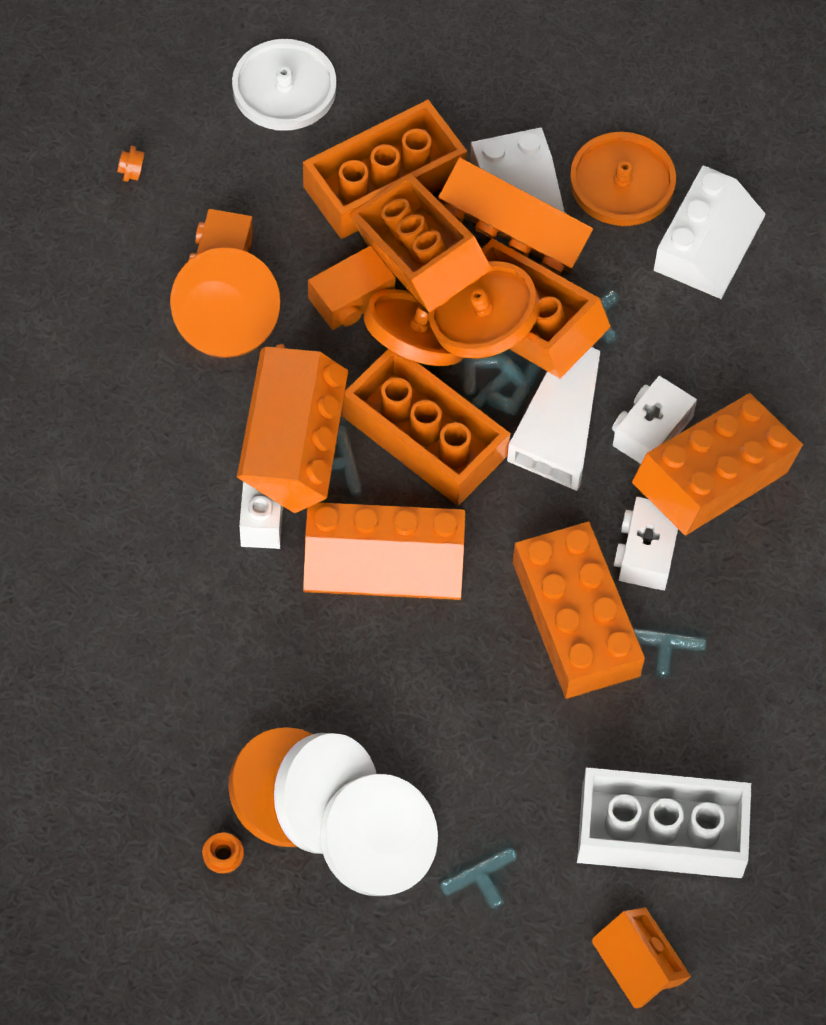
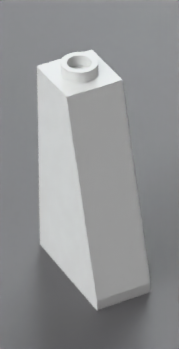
(557, 423)

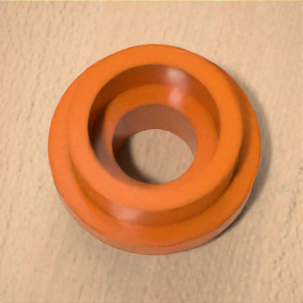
(130, 164)
(219, 841)

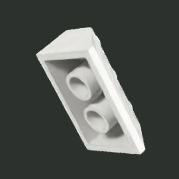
(709, 233)

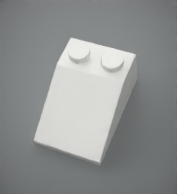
(521, 161)

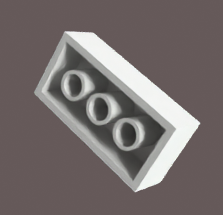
(664, 823)

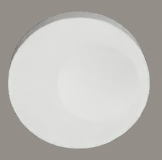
(284, 84)
(309, 779)
(378, 835)

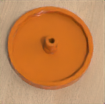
(622, 178)
(225, 302)
(488, 313)
(404, 327)
(254, 779)

